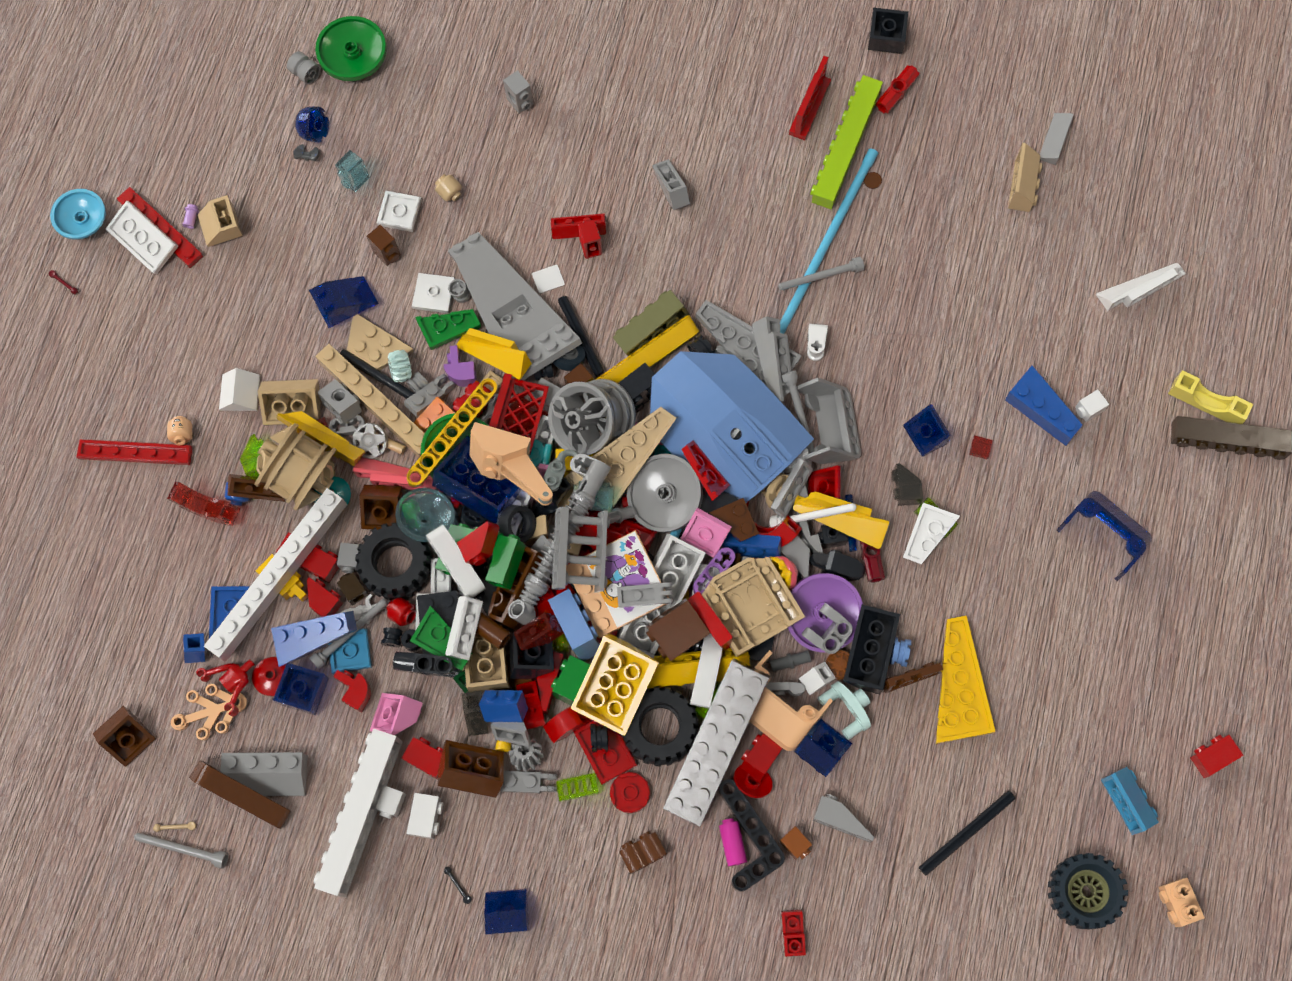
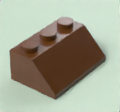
(471, 769)

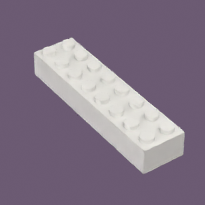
(358, 814)

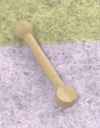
(191, 826)

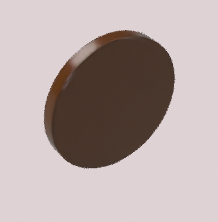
(872, 180)

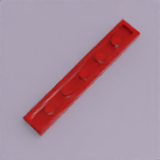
(134, 452)

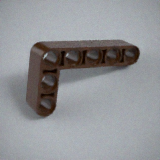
(239, 794)

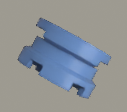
(900, 652)

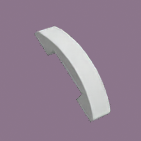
(706, 672)

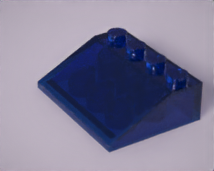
(463, 482)

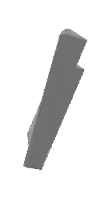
(773, 354)

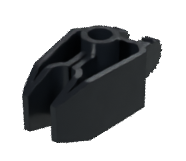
(838, 564)

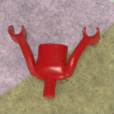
(233, 680)

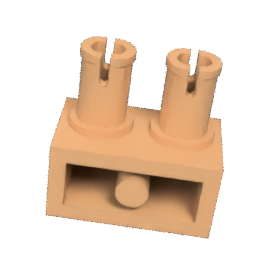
(1180, 902)

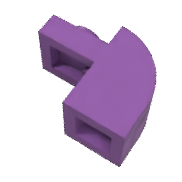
(460, 373)

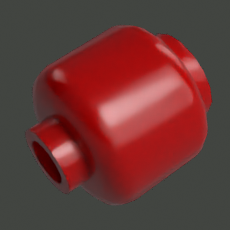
(401, 611)

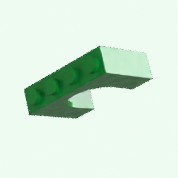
(505, 560)

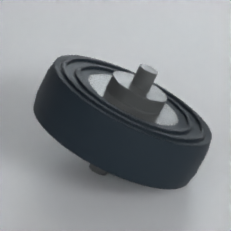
(571, 359)

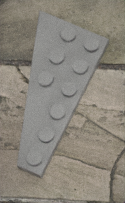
(736, 337)

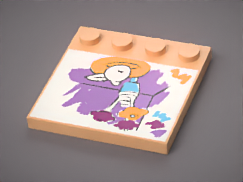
(624, 566)

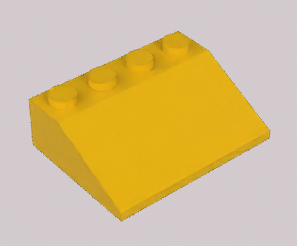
(615, 684)

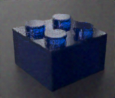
(301, 689)

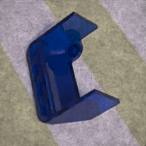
(1100, 506)

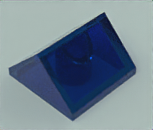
(927, 431)

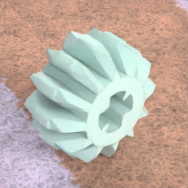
(399, 366)

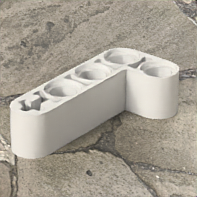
(450, 555)

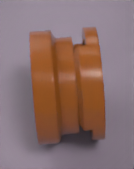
(837, 663)

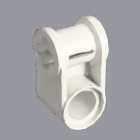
(816, 340)

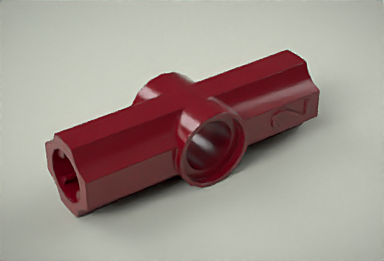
(872, 563)

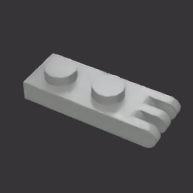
(643, 595)

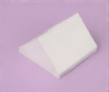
(239, 391)

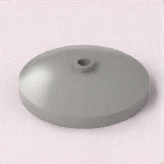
(649, 490)

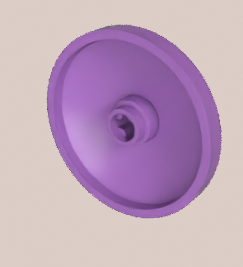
(812, 594)

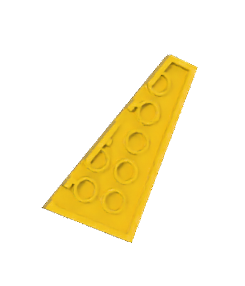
(962, 697)

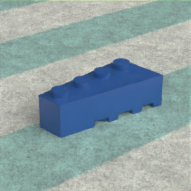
(1043, 406)

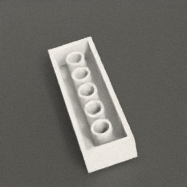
(676, 564)

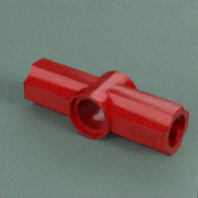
(902, 82)

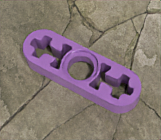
(718, 557)

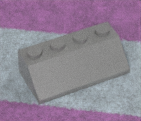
(268, 772)

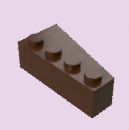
(503, 597)

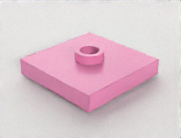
(705, 532)

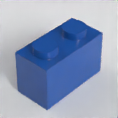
(503, 706)

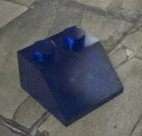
(823, 747)
(506, 912)

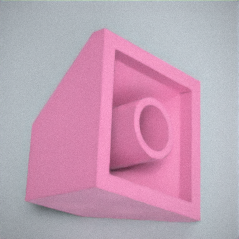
(395, 713)

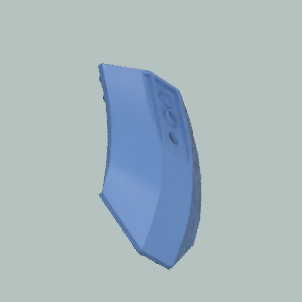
(713, 397)

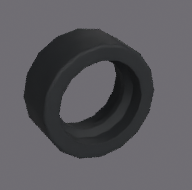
(528, 517)

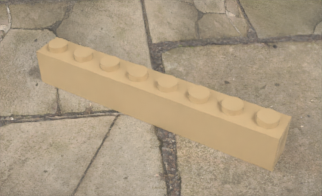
(371, 398)

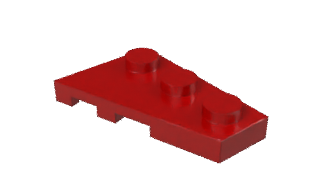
(705, 470)

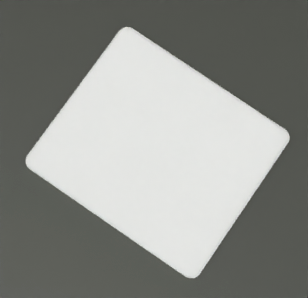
(548, 278)

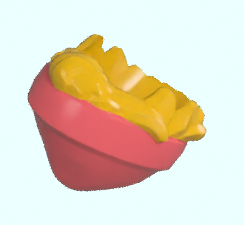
(786, 569)

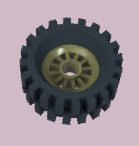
(1107, 878)

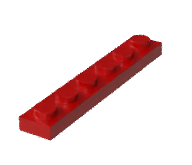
(185, 251)

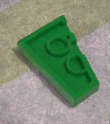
(447, 327)
(434, 636)

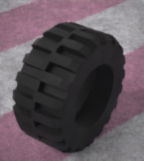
(392, 586)
(676, 749)

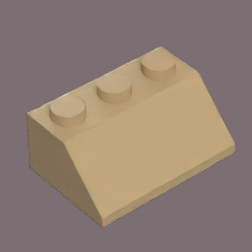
(1025, 179)
(287, 398)

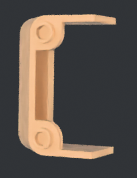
(780, 720)

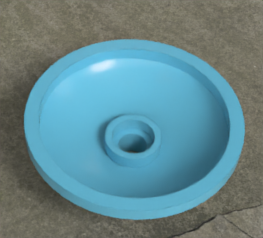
(73, 207)

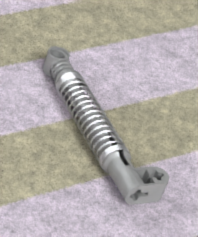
(582, 500)

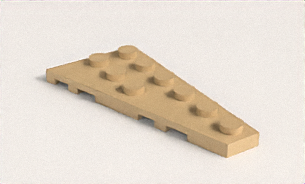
(630, 451)

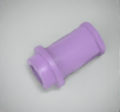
(190, 216)

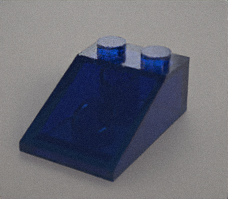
(343, 299)

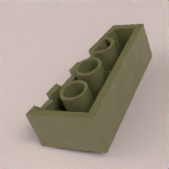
(650, 322)

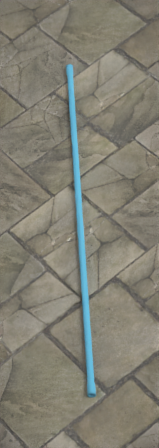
(820, 253)

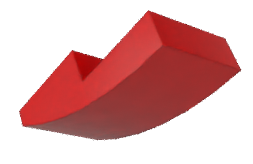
(793, 933)

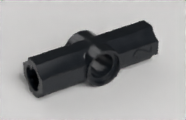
(539, 509)

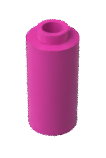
(732, 842)

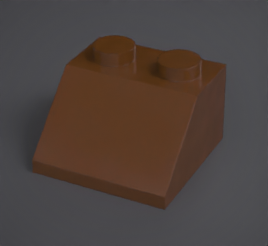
(378, 505)
(123, 736)

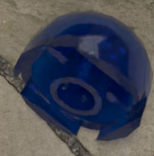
(312, 124)

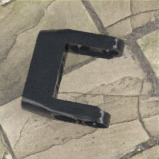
(415, 664)

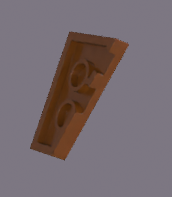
(912, 676)

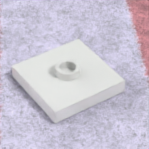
(399, 211)
(432, 293)

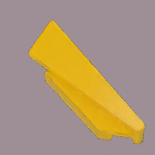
(495, 351)
(323, 435)
(855, 523)

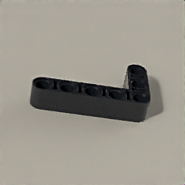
(753, 834)

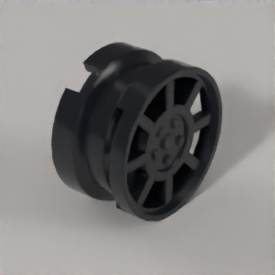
(700, 345)
(472, 518)
(599, 738)

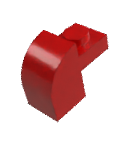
(358, 692)
(535, 714)
(564, 724)

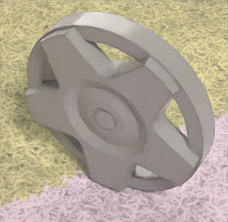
(370, 440)

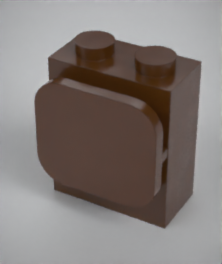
(676, 630)

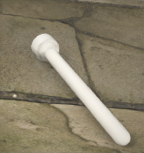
(775, 519)

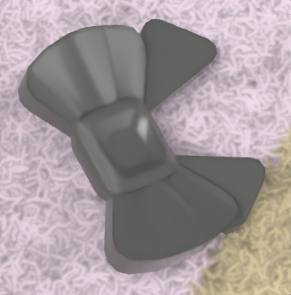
(300, 153)

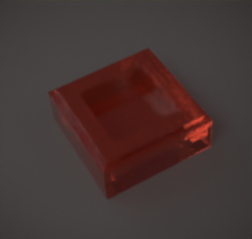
(980, 447)

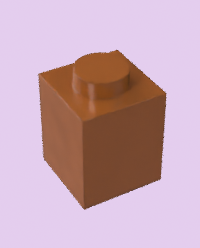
(796, 844)

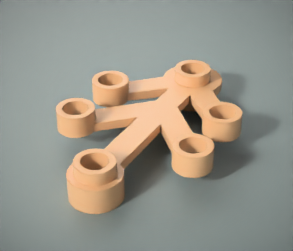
(212, 712)

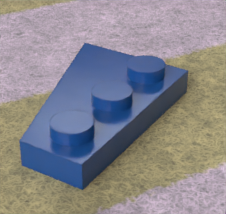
(222, 602)

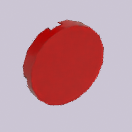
(629, 792)

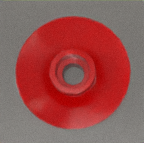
(259, 677)
(750, 785)

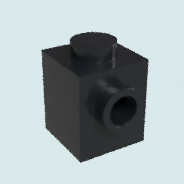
(831, 537)

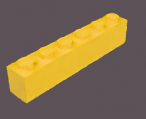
(684, 668)

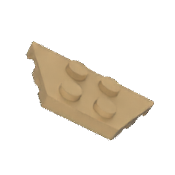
(373, 343)

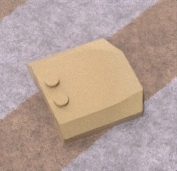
(752, 603)

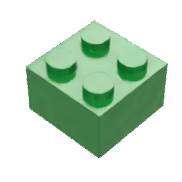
(570, 680)

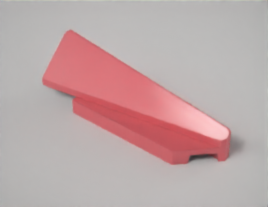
(388, 474)

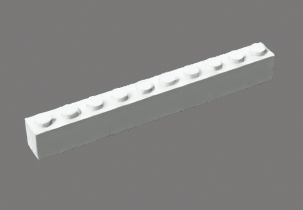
(275, 575)

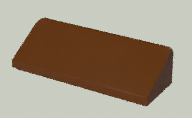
(244, 487)

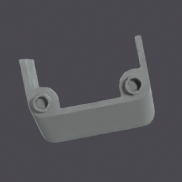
(834, 420)

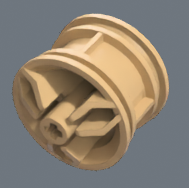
(295, 466)

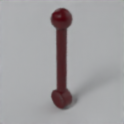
(53, 274)

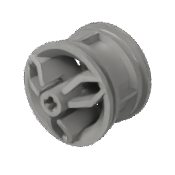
(577, 424)

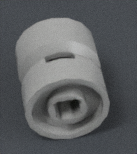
(303, 67)

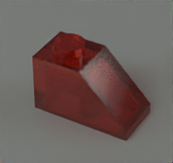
(538, 631)

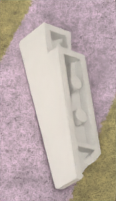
(1140, 287)

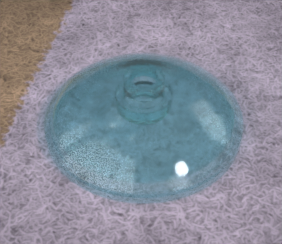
(427, 505)

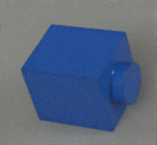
(194, 648)

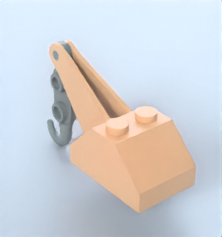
(506, 455)

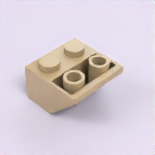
(219, 221)

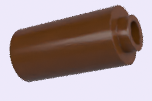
(492, 632)

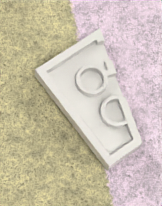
(928, 532)

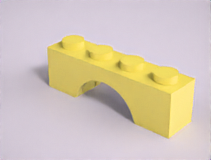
(1190, 390)

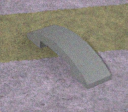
(813, 541)

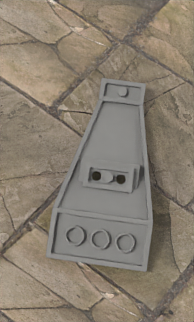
(511, 305)

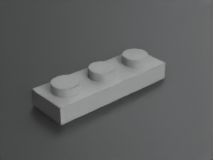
(791, 488)

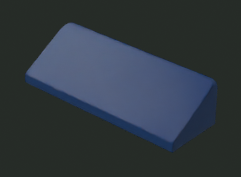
(755, 547)

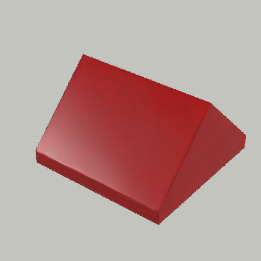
(825, 481)

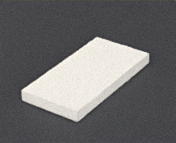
(141, 237)

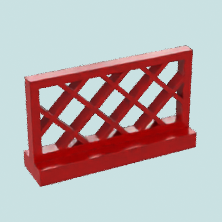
(811, 102)
(504, 399)

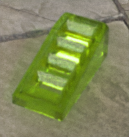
(592, 777)

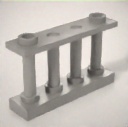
(562, 558)

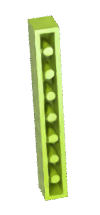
(846, 143)

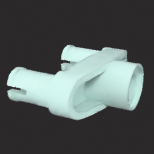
(855, 703)

